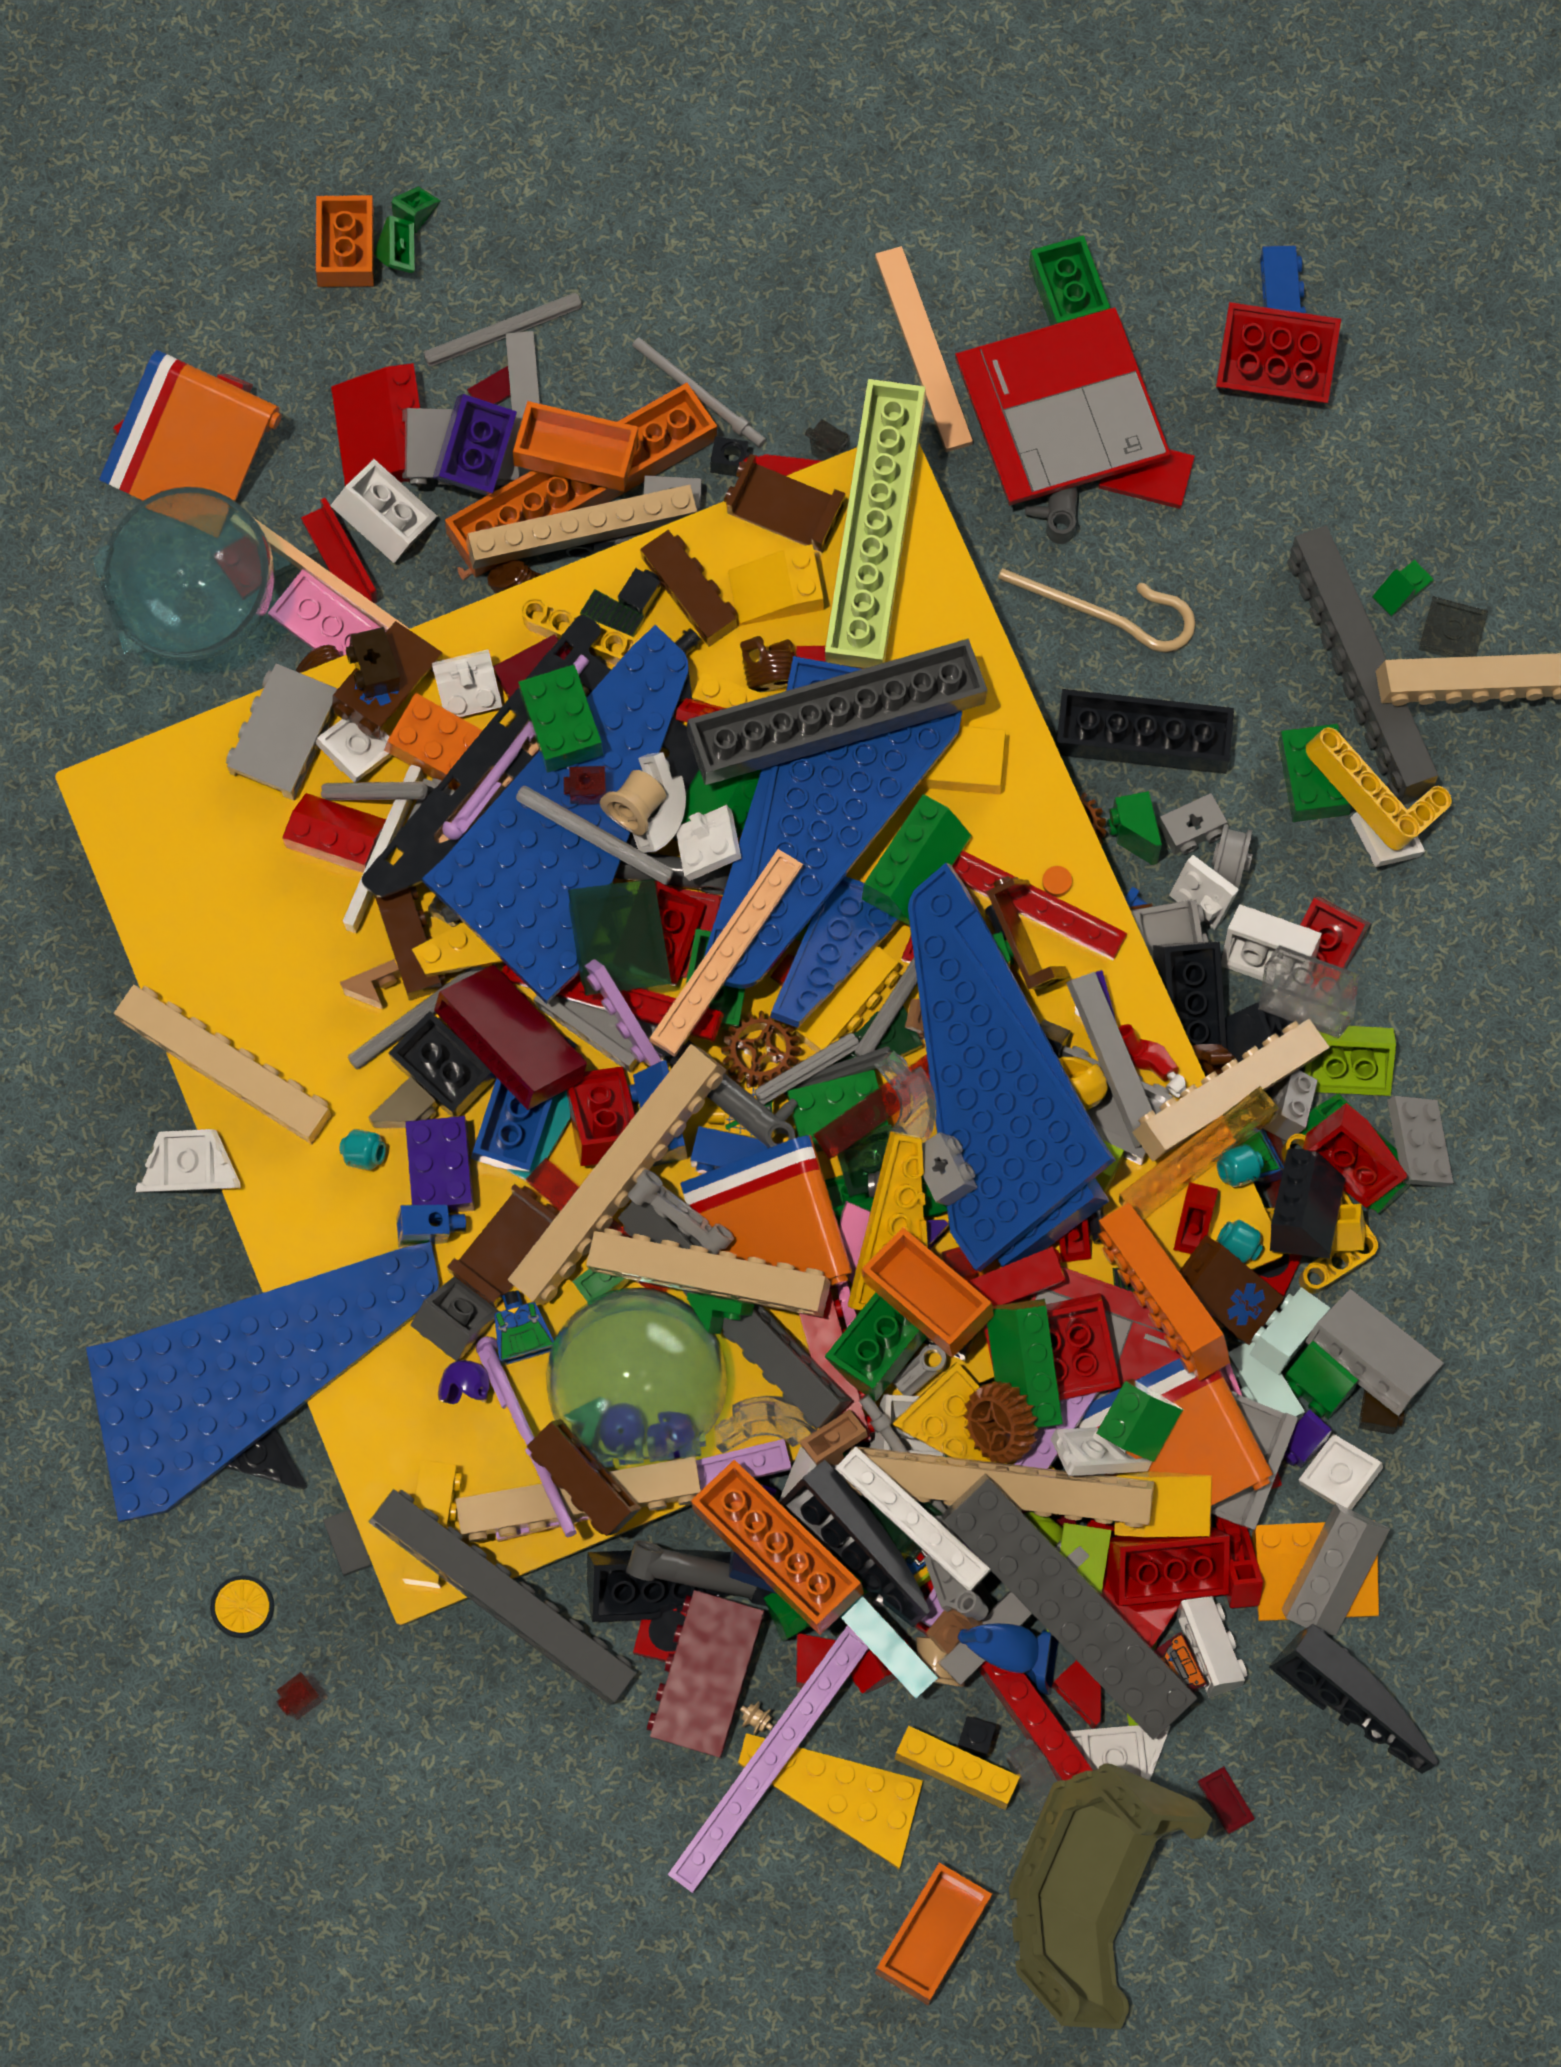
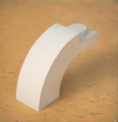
(668, 816)

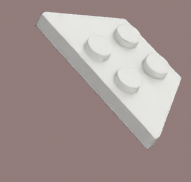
(188, 1162)
(1090, 1454)
(1121, 1746)

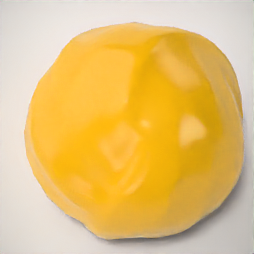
(1086, 1079)

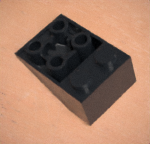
(1250, 1028)

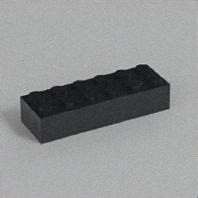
(1144, 731)

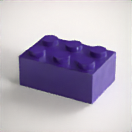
(474, 444)
(440, 1163)

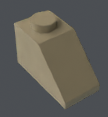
(406, 1104)

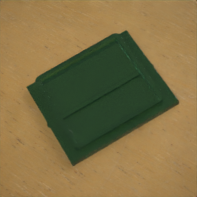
(622, 932)

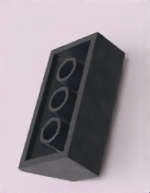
(1195, 987)
(1306, 1205)

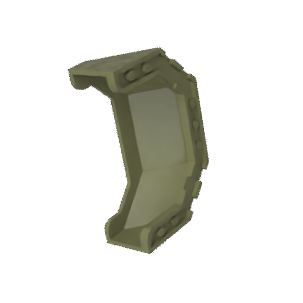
(1080, 1883)

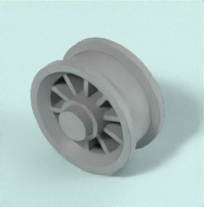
(1232, 855)

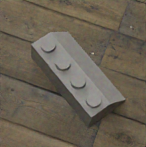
(1334, 1570)

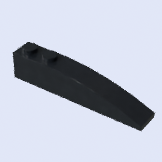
(856, 1539)
(621, 1597)
(1335, 1679)

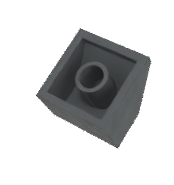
(454, 1318)

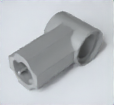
(917, 1373)

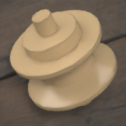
(756, 1718)

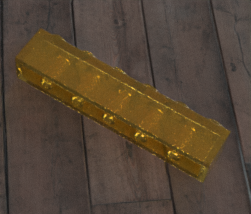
(1200, 1153)

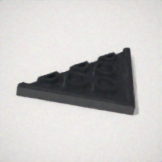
(269, 1461)

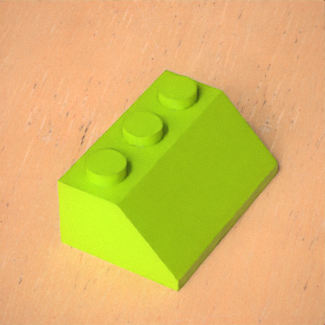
(1356, 1062)

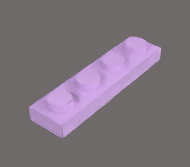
(615, 1004)

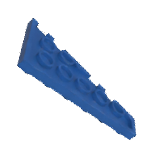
(832, 947)

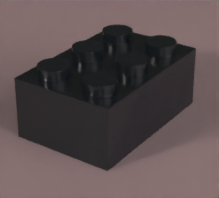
(442, 1065)

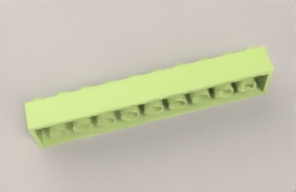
(875, 524)

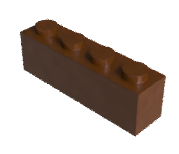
(689, 588)
(405, 931)
(583, 1478)

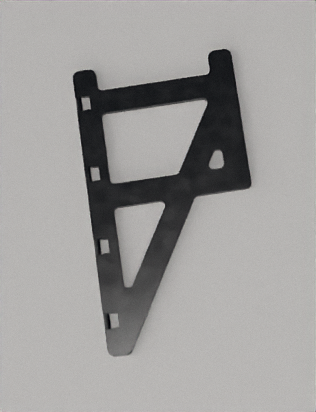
(417, 836)

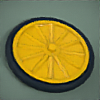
(242, 1606)

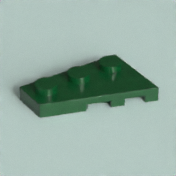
(897, 1037)

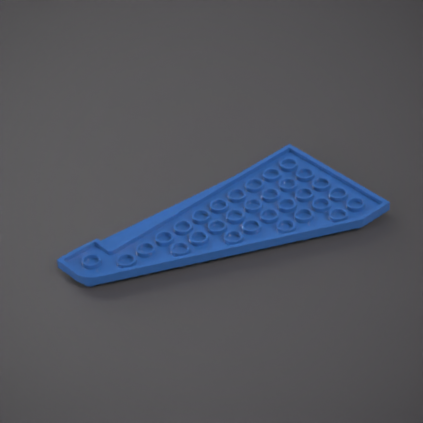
(824, 816)
(517, 865)
(994, 1078)
(215, 1383)

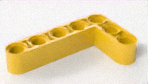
(553, 614)
(1370, 795)
(1324, 1266)

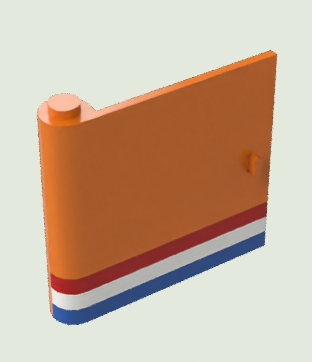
(187, 432)
(775, 1209)
(1208, 1435)

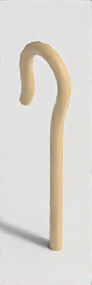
(1111, 617)

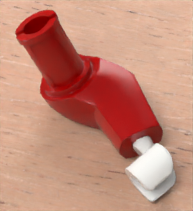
(1153, 1057)

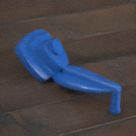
(1015, 1651)

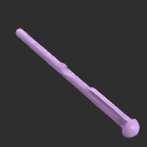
(490, 785)
(506, 1396)

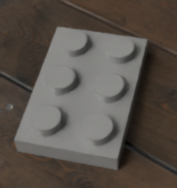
(1420, 1141)

